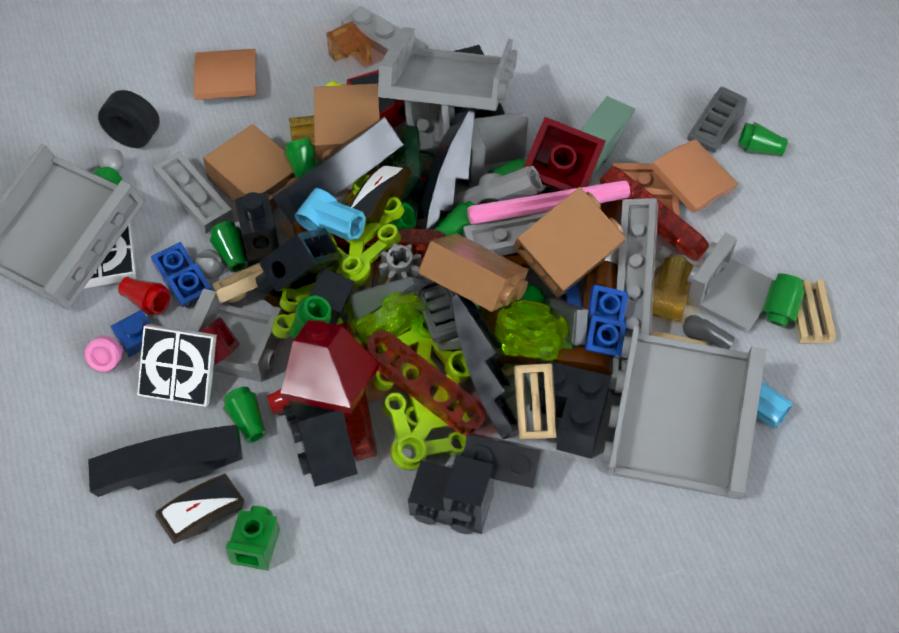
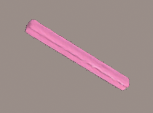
(542, 202)

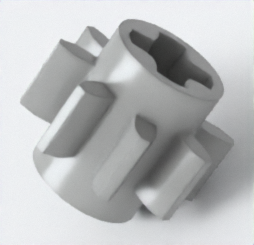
(399, 263)

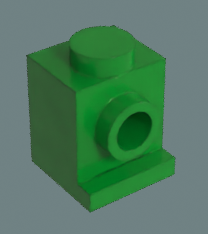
(257, 548)

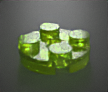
(395, 316)
(541, 342)

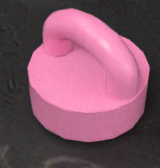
(103, 353)

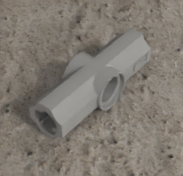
(496, 187)

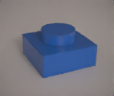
(130, 332)

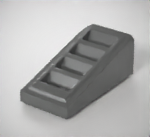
(726, 103)
(432, 291)
(370, 299)

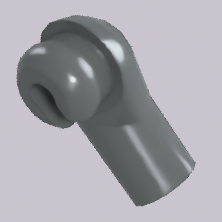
(704, 330)

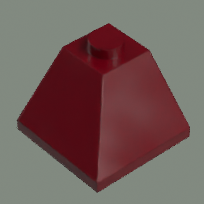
(564, 155)
(327, 368)

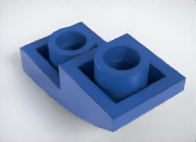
(180, 274)
(605, 321)

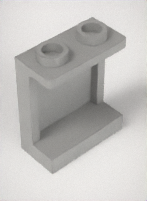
(252, 330)

